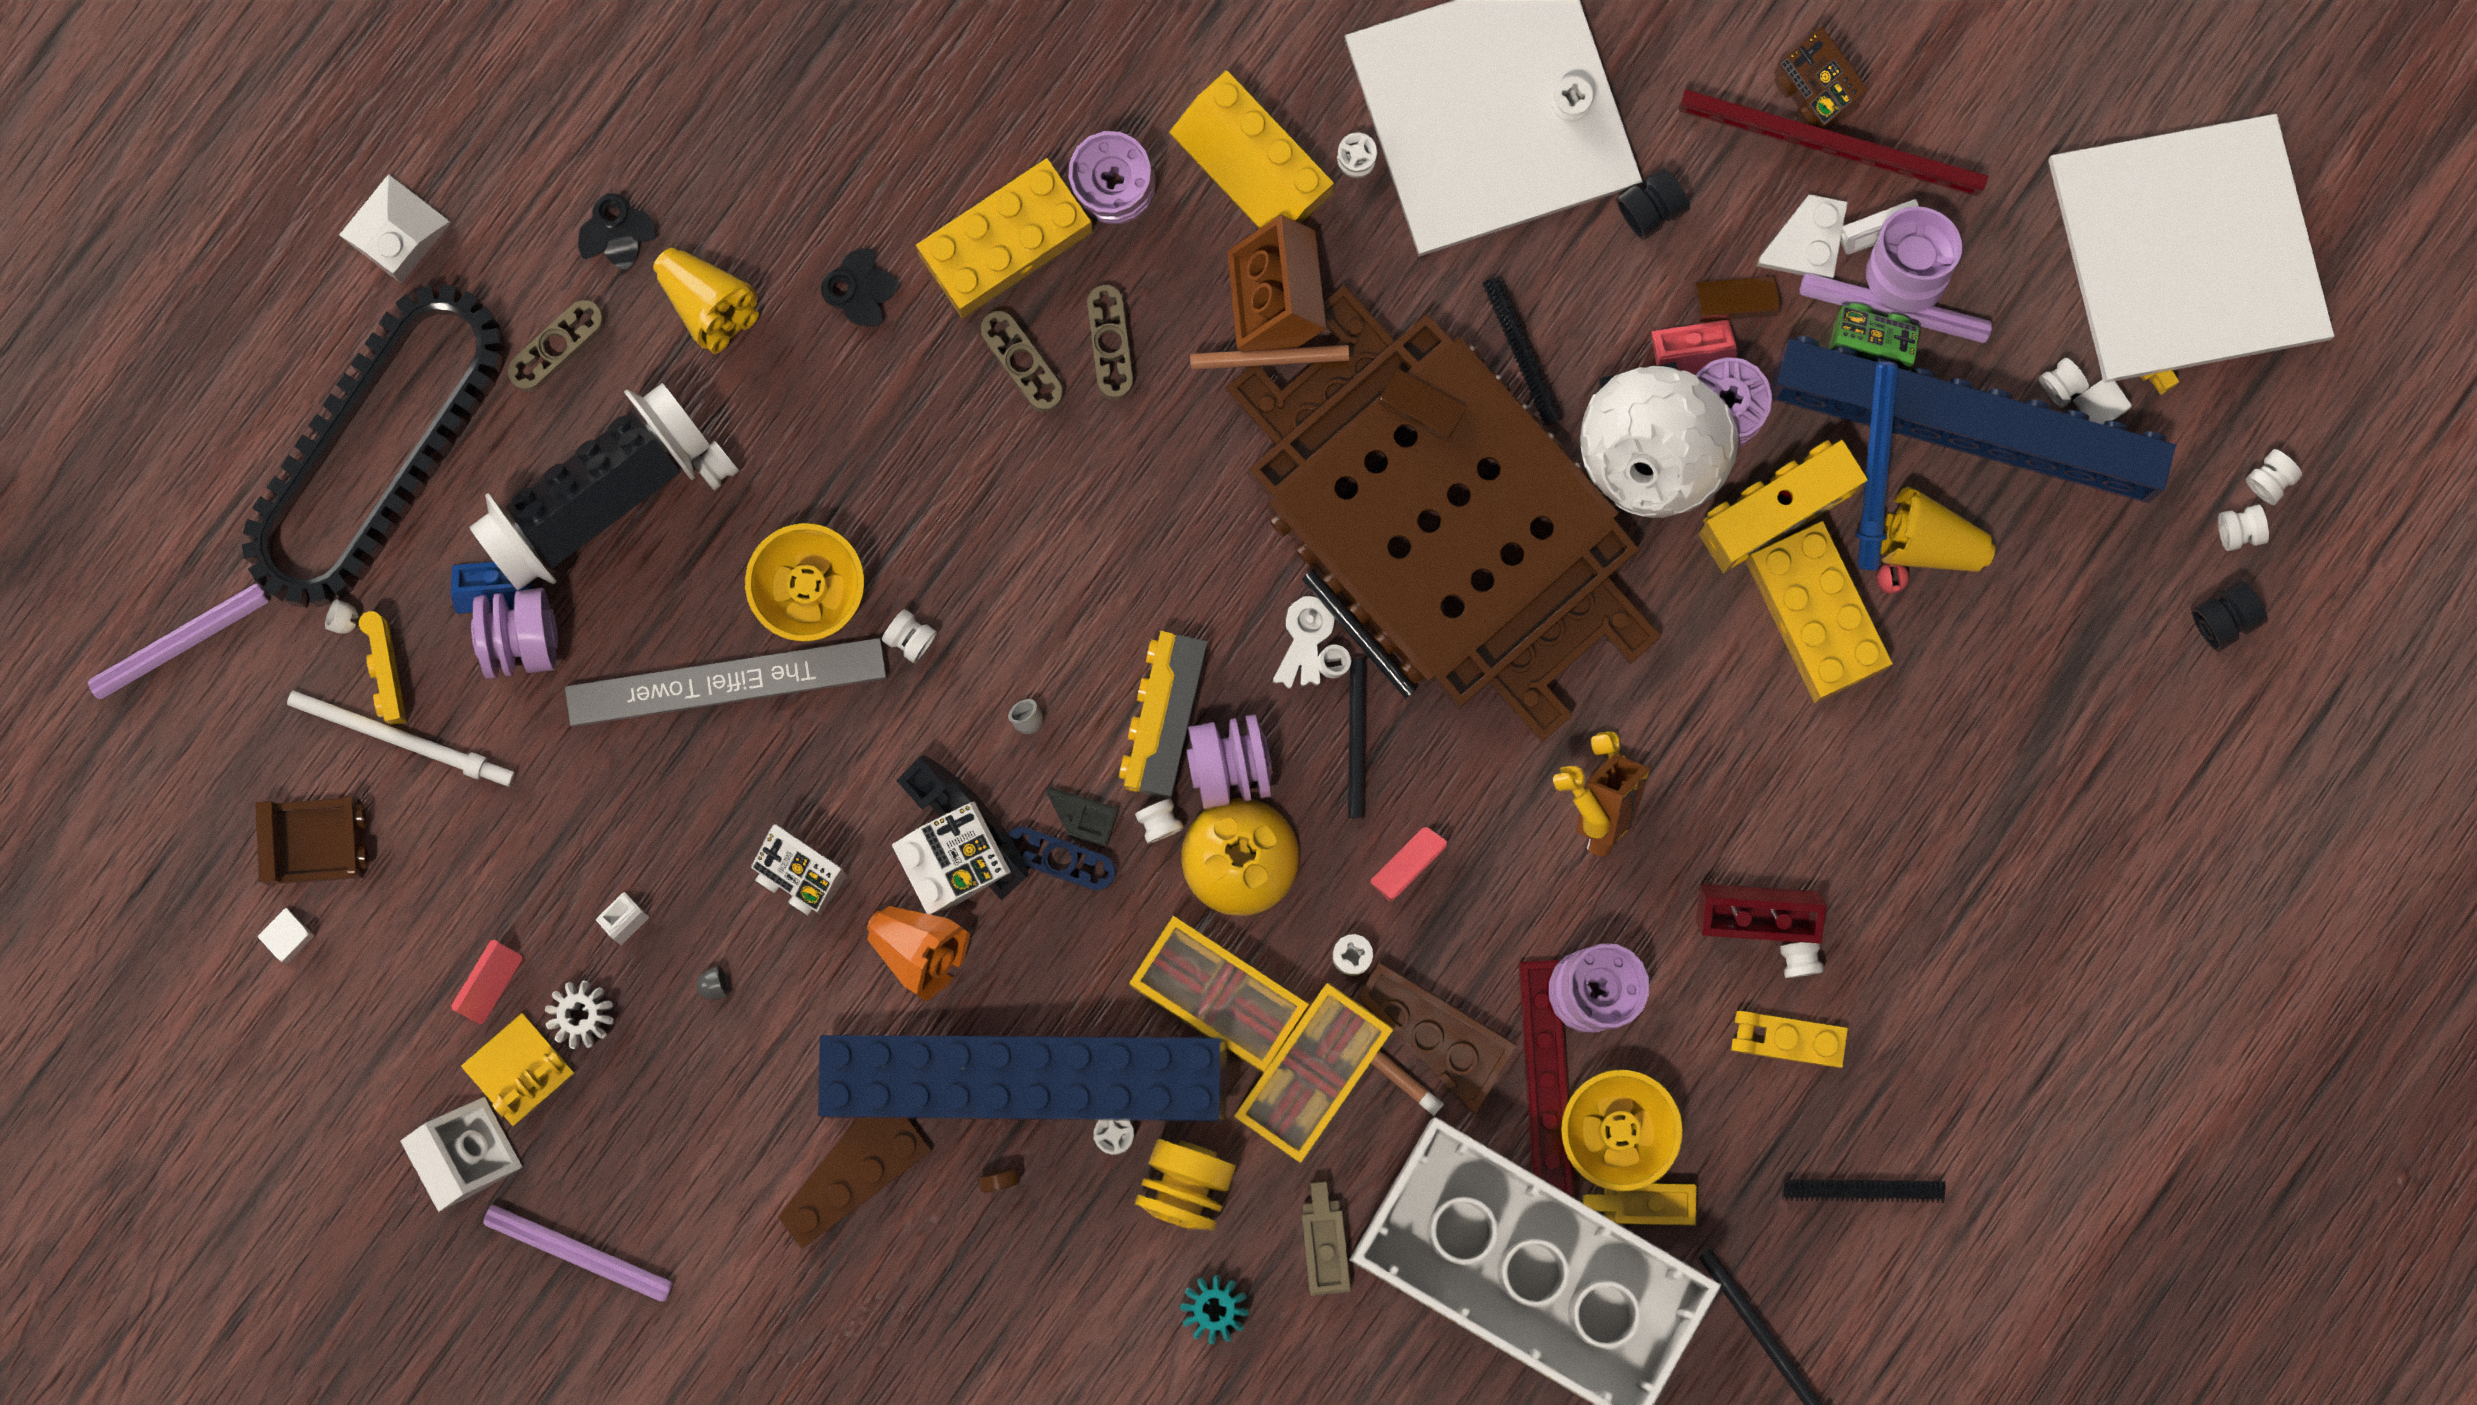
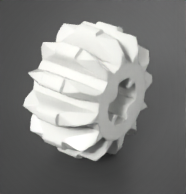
(573, 1002)

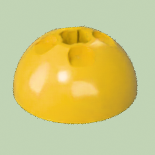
(791, 565)
(1255, 879)
(1649, 1127)

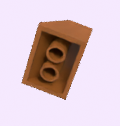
(1276, 287)

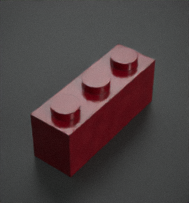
(1760, 913)

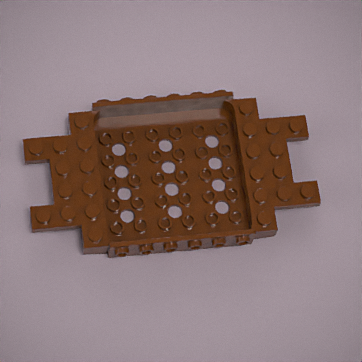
(1537, 611)

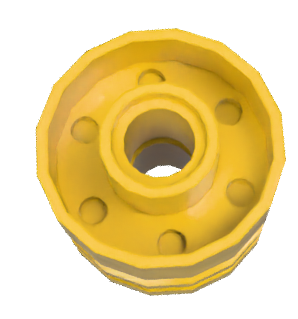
(1185, 1184)

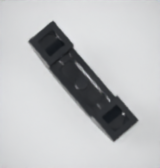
(936, 786)

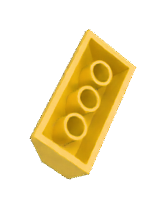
(1250, 154)

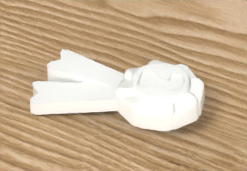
(1309, 625)

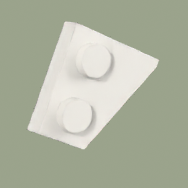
(1808, 239)

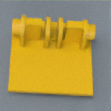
(517, 1069)

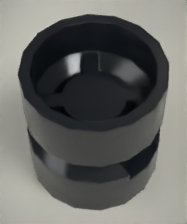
(1648, 207)
(2233, 613)

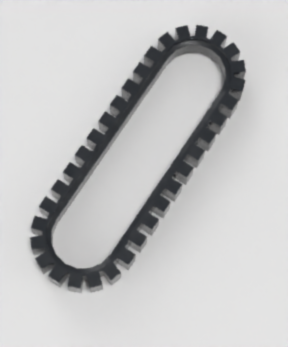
(261, 552)

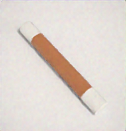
(1406, 1083)

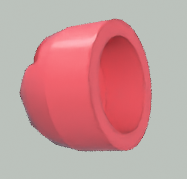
(1884, 578)

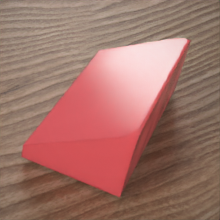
(1694, 345)
(1408, 863)
(487, 982)

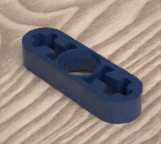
(1084, 877)

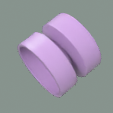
(1913, 259)

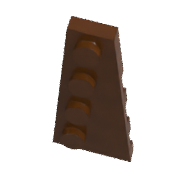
(1447, 1039)
(854, 1171)

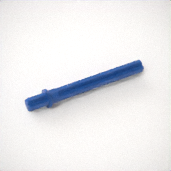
(1872, 519)

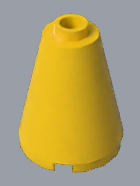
(1933, 536)

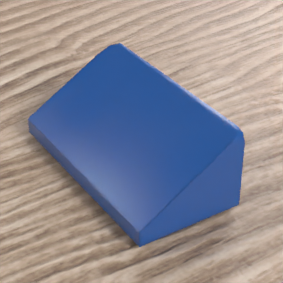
(480, 580)

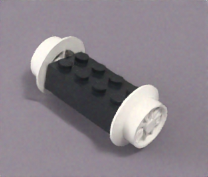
(590, 488)

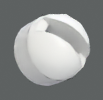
(339, 617)
(1331, 654)

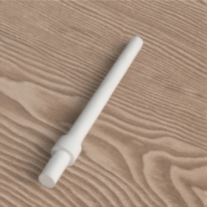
(472, 764)

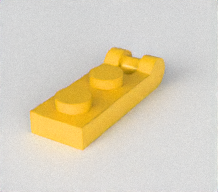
(383, 667)
(1791, 1039)

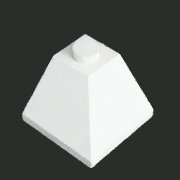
(395, 229)

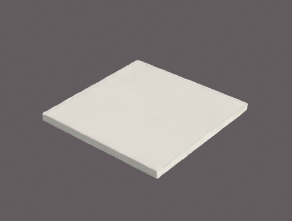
(1472, 120)
(2190, 248)

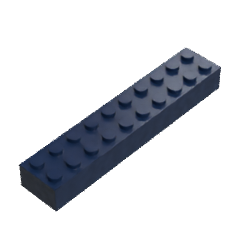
(1977, 421)
(1023, 1078)

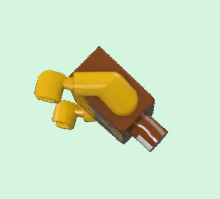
(1609, 797)

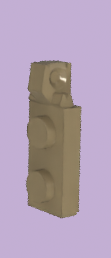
(1324, 1243)

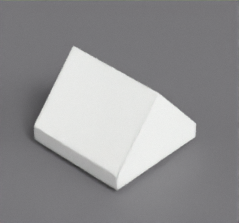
(622, 918)

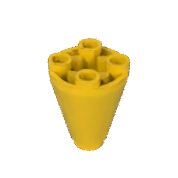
(706, 298)

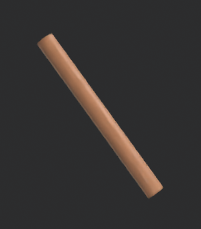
(1269, 357)

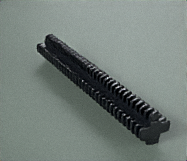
(1522, 351)
(1863, 1189)

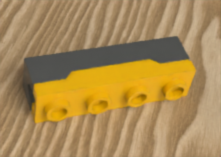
(1164, 715)

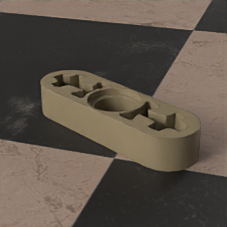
(1116, 313)
(555, 329)
(1030, 391)

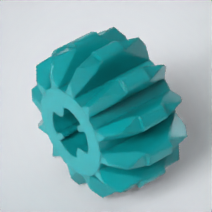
(1224, 1300)

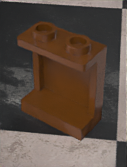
(310, 840)

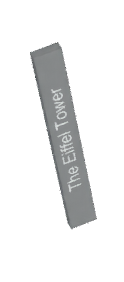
(725, 682)

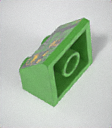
(1875, 335)

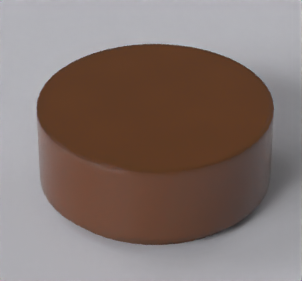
(999, 1180)

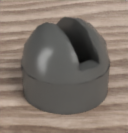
(713, 984)

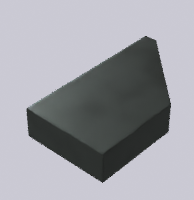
(1083, 817)

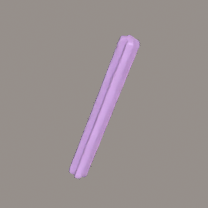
(1931, 318)
(178, 641)
(577, 1253)

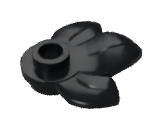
(615, 237)
(865, 285)

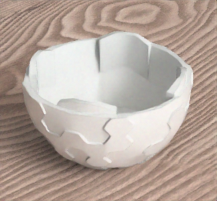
(1670, 425)

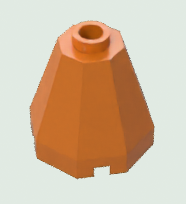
(918, 948)

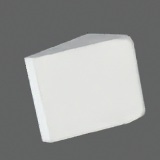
(2103, 402)
(286, 936)

